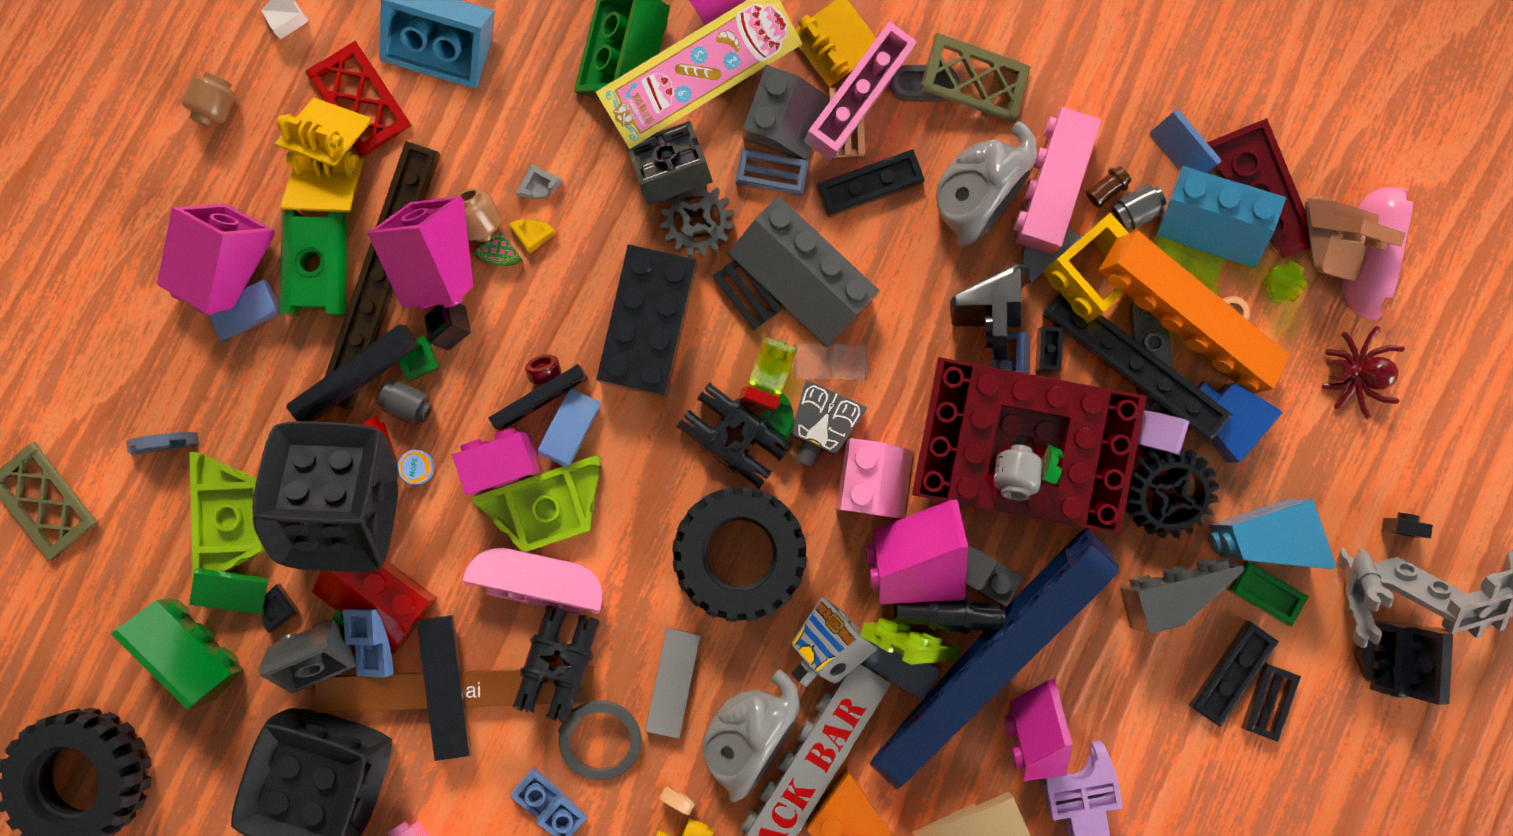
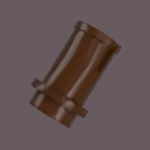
(1109, 186)

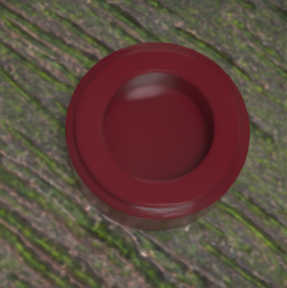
(543, 369)

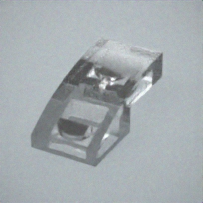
(830, 363)

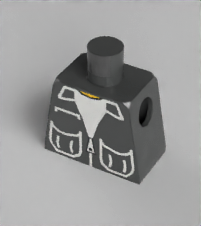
(823, 422)

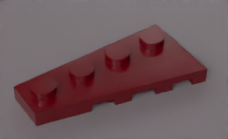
(1255, 160)

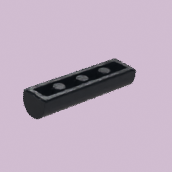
(353, 374)

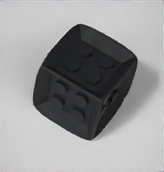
(326, 496)
(311, 777)

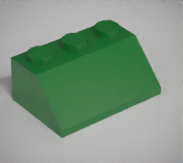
(619, 40)
(179, 652)

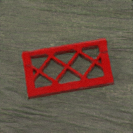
(368, 72)

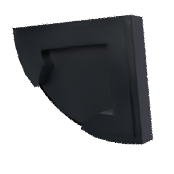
(278, 608)

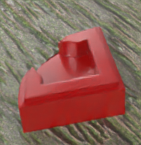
(755, 396)

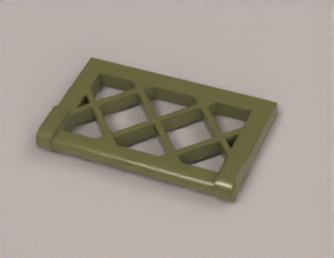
(994, 60)
(33, 528)

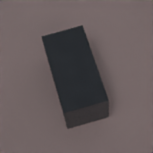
(1049, 349)

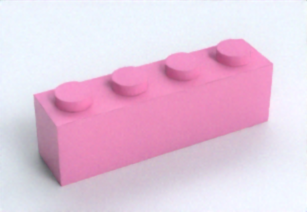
(860, 91)
(1057, 181)

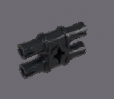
(715, 439)
(951, 615)
(566, 679)

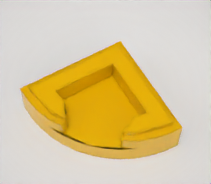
(532, 232)

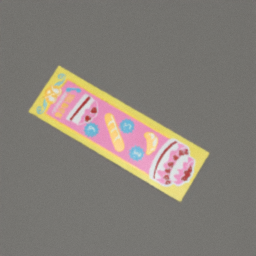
(698, 68)

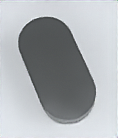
(907, 82)

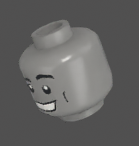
(1018, 473)

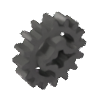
(688, 232)

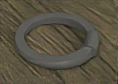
(599, 706)

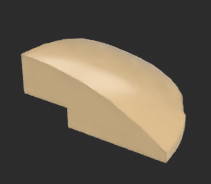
(992, 818)

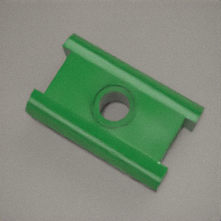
(299, 242)

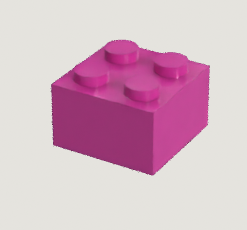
(497, 463)

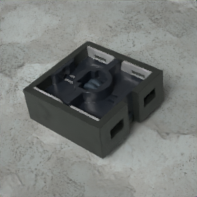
(669, 163)

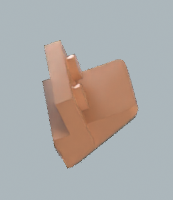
(1342, 234)

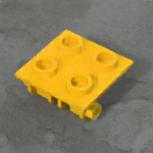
(834, 40)
(321, 131)
(321, 186)

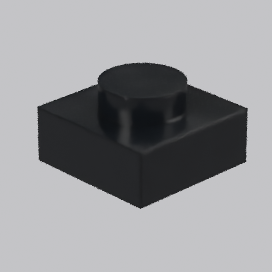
(1407, 525)

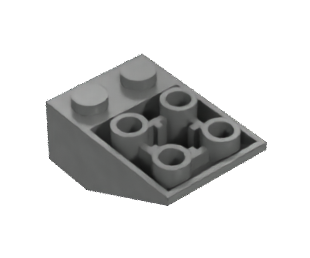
(1178, 596)

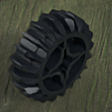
(1194, 507)

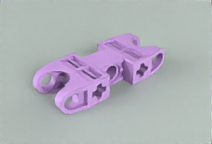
(1085, 795)

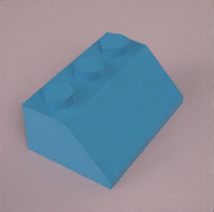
(437, 38)
(1220, 216)

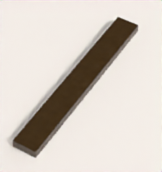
(373, 287)

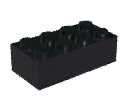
(647, 321)

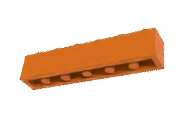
(1194, 312)

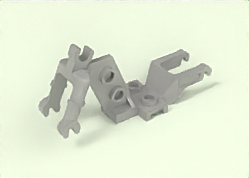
(1460, 611)

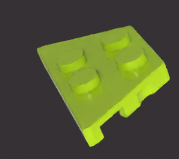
(545, 505)
(221, 515)
(914, 645)

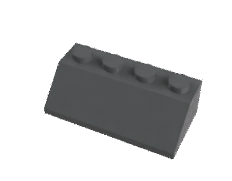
(803, 271)

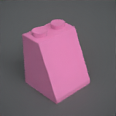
(874, 478)

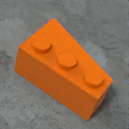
(846, 812)

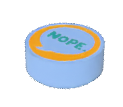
(416, 467)

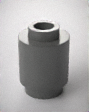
(1139, 206)
(405, 402)

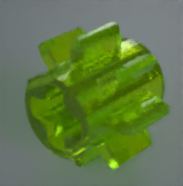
(1285, 282)

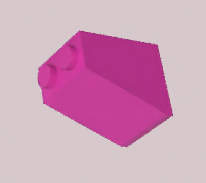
(426, 252)
(211, 255)
(920, 557)

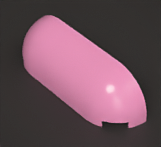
(1380, 267)
(535, 580)

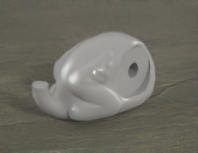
(983, 184)
(749, 735)

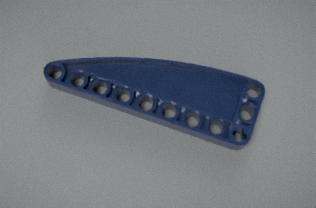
(997, 657)

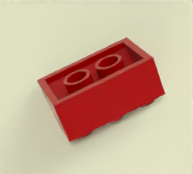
(388, 590)

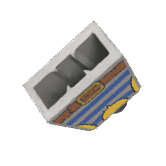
(829, 645)

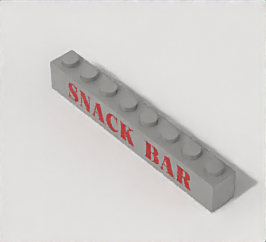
(818, 755)

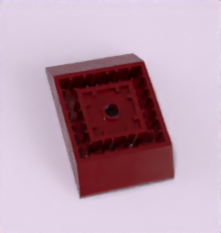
(984, 409)

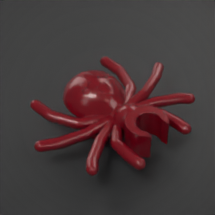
(1364, 372)

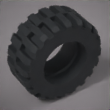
(732, 601)
(29, 786)

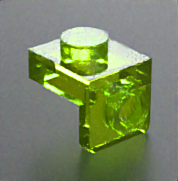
(772, 366)

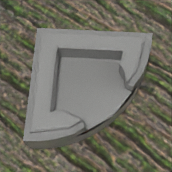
(538, 184)

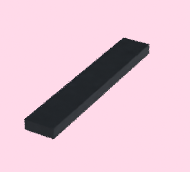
(1141, 369)

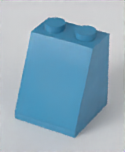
(1276, 533)

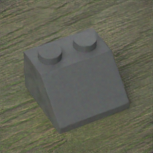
(783, 113)
(308, 657)

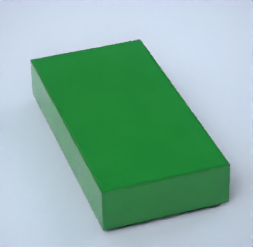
(228, 591)
(1268, 593)

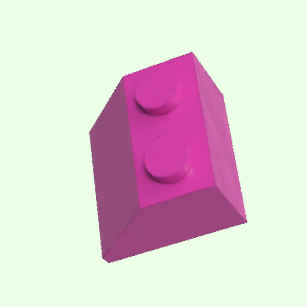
(1039, 733)

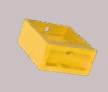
(1068, 280)

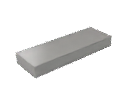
(673, 682)

